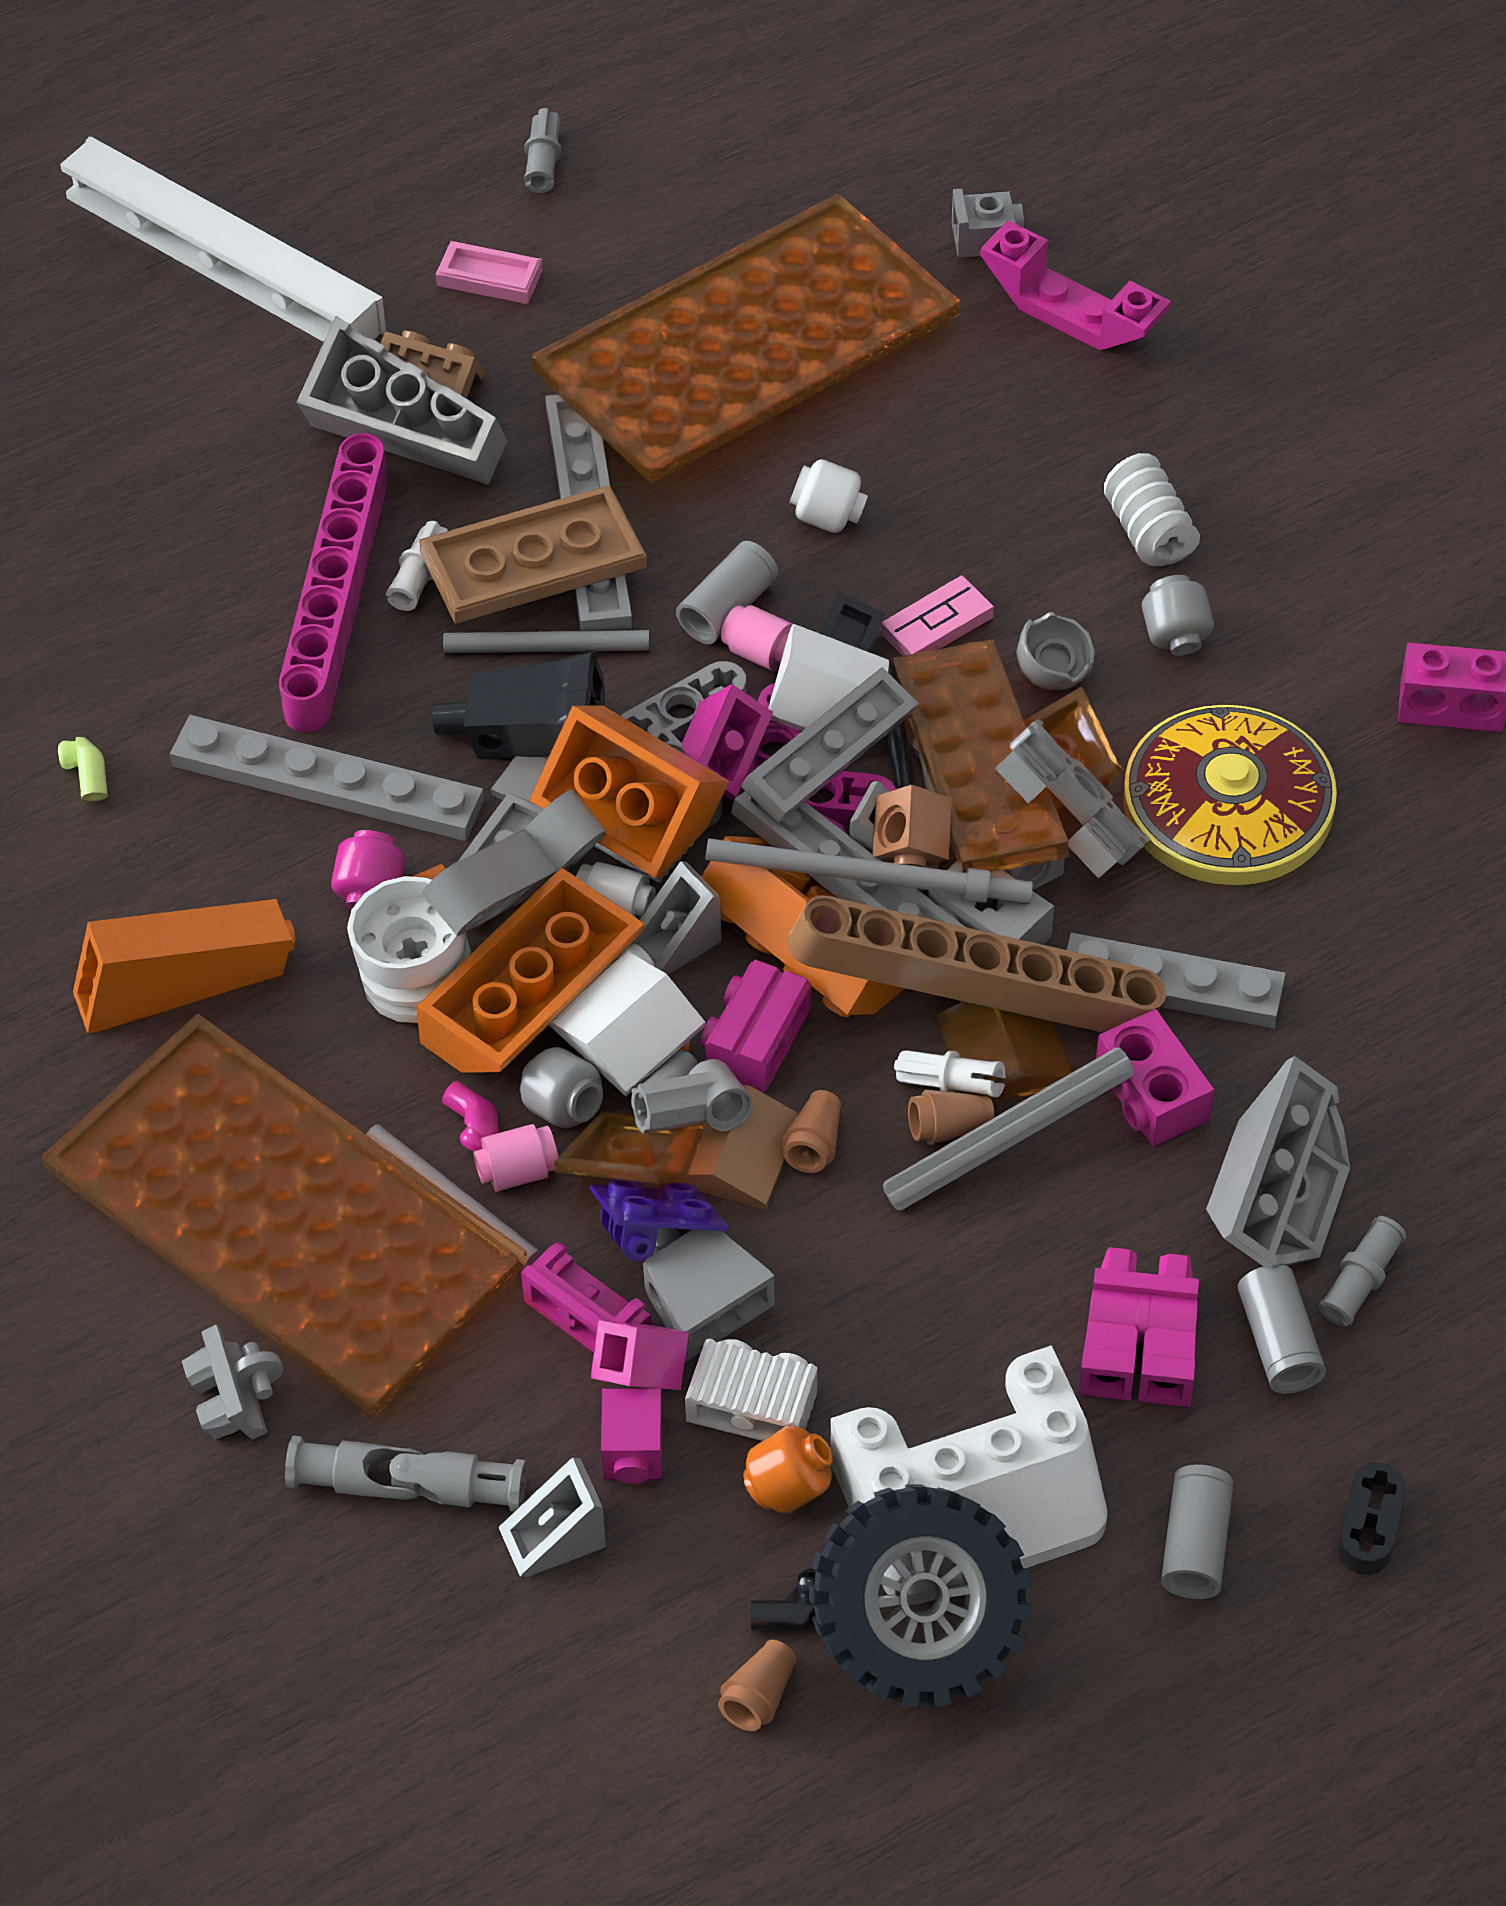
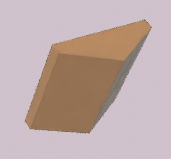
(745, 1160)

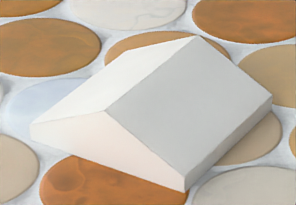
(817, 676)
(628, 1022)

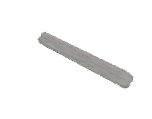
(1008, 1128)

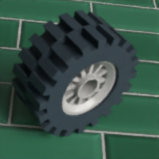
(855, 1566)

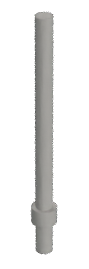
(974, 885)

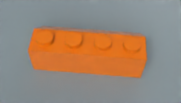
(767, 907)
(524, 975)

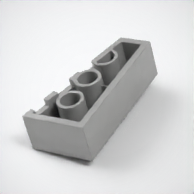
(371, 391)

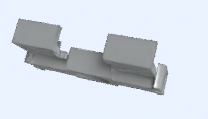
(1042, 763)

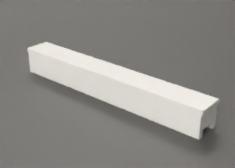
(219, 243)

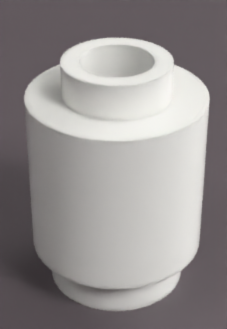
(620, 885)

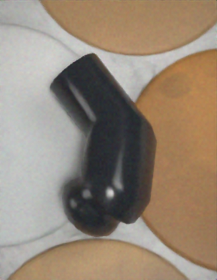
(788, 1614)

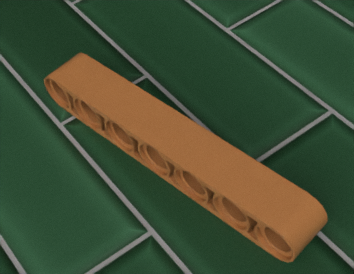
(972, 965)

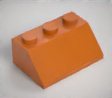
(634, 784)

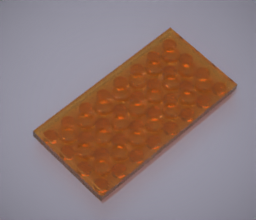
(744, 337)
(285, 1213)

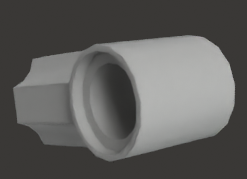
(703, 1096)

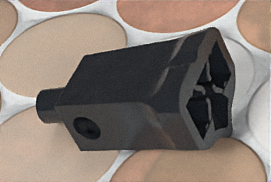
(522, 706)

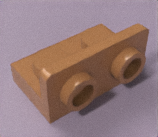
(450, 366)

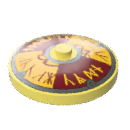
(1230, 794)

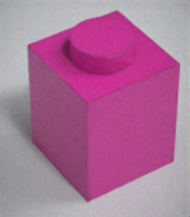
(639, 1355)
(632, 1434)

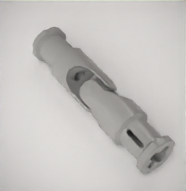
(439, 1476)

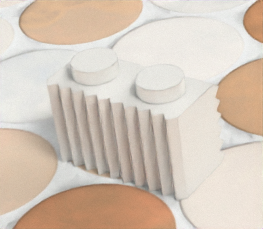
(749, 1390)

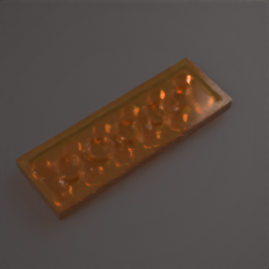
(963, 734)

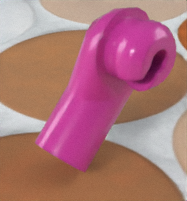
(477, 1111)

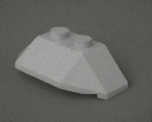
(1283, 1170)

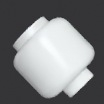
(828, 496)

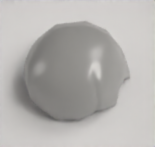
(1055, 652)

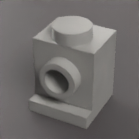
(980, 217)

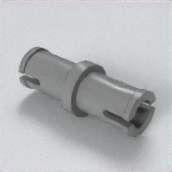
(1362, 1271)

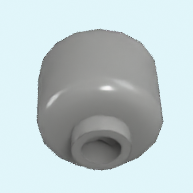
(1177, 614)
(561, 1088)

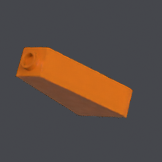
(177, 958)

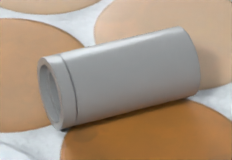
(732, 583)
(1281, 1329)
(1197, 1532)

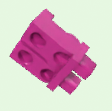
(1144, 1310)

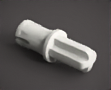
(413, 572)
(949, 1072)

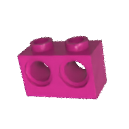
(1453, 687)
(1162, 1074)

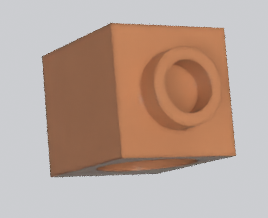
(912, 827)

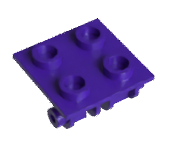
(636, 1213)

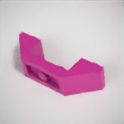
(1020, 266)

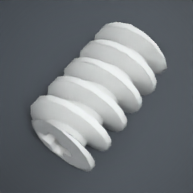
(1150, 511)

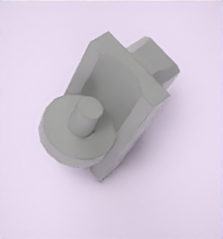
(241, 1378)

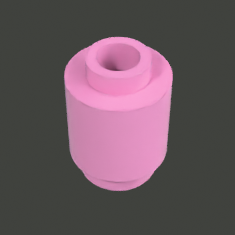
(756, 635)
(516, 1157)

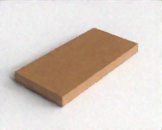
(532, 554)

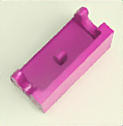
(575, 1297)

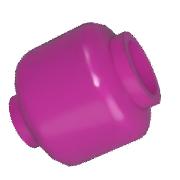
(365, 863)

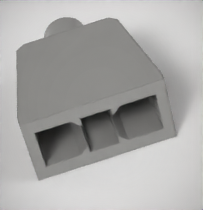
(705, 1285)

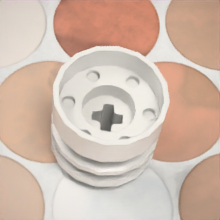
(402, 946)

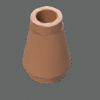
(947, 1115)
(813, 1134)
(757, 1687)

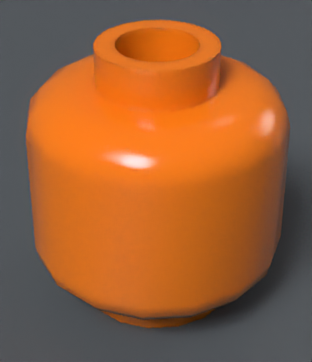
(788, 1469)

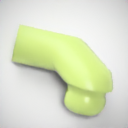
(90, 766)

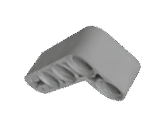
(514, 866)

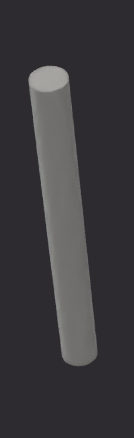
(546, 641)
(413, 1160)

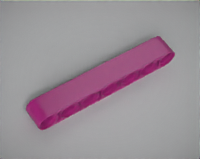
(333, 583)

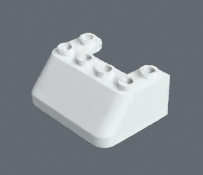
(1024, 1468)

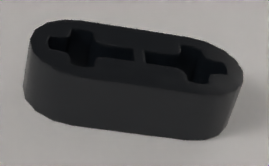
(1360, 1515)

